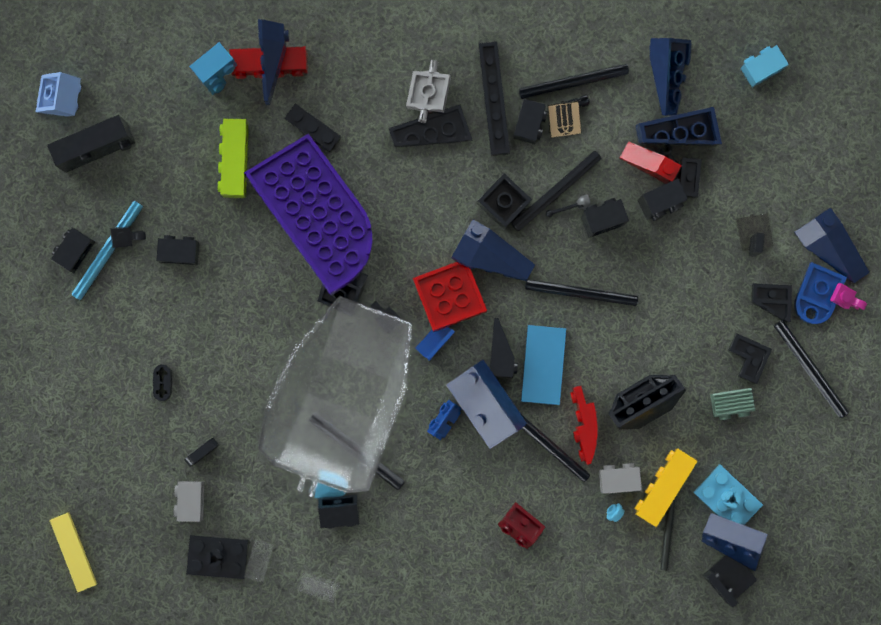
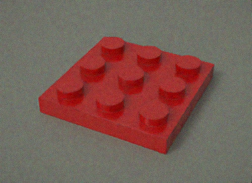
(449, 295)

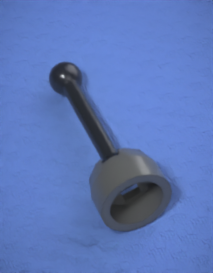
(582, 203)

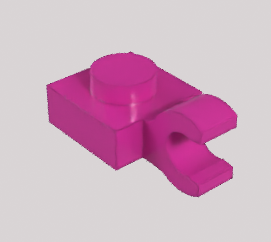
(845, 298)

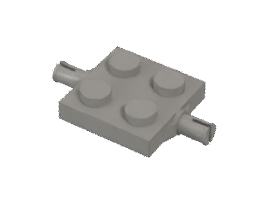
(428, 91)

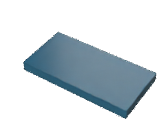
(543, 365)

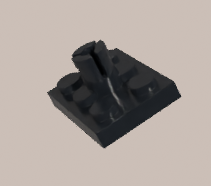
(217, 557)

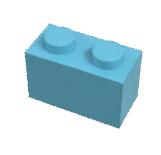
(764, 66)

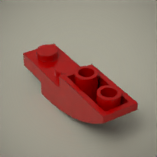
(587, 432)

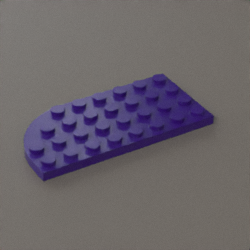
(315, 211)

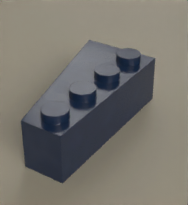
(689, 128)

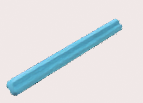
(104, 253)

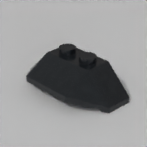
(646, 401)

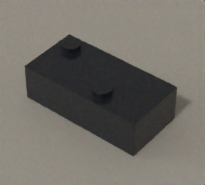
(91, 143)

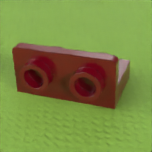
(521, 526)

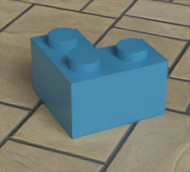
(213, 67)

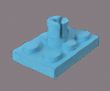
(727, 496)

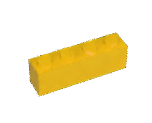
(666, 486)

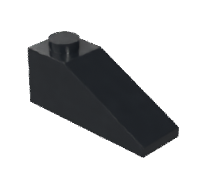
(502, 358)

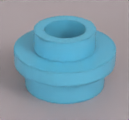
(615, 512)

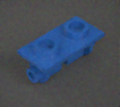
(438, 426)

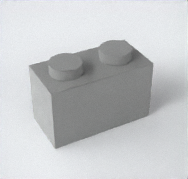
(620, 479)
(189, 501)

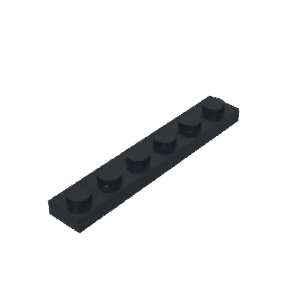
(494, 98)

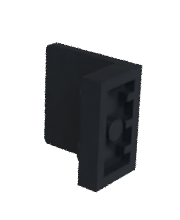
(729, 579)

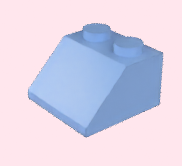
(58, 94)

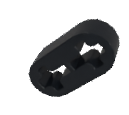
(157, 382)
(201, 452)

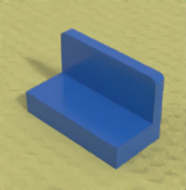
(434, 342)

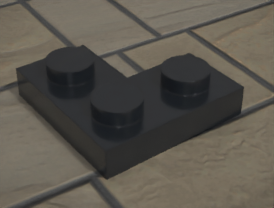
(754, 355)

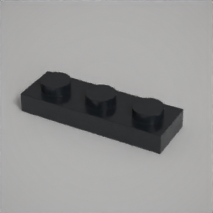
(310, 125)

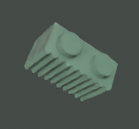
(732, 402)

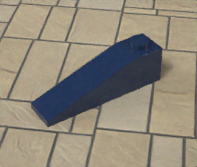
(273, 44)
(668, 61)
(831, 243)
(488, 251)

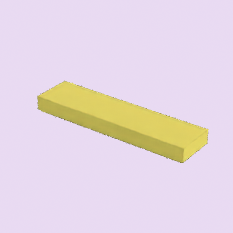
(73, 552)

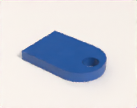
(816, 293)

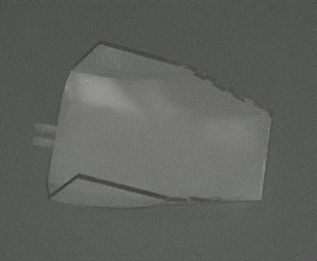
(354, 380)

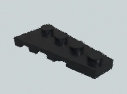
(438, 129)

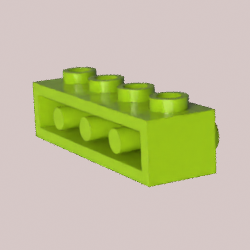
(234, 158)

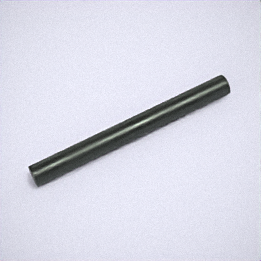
(667, 536)

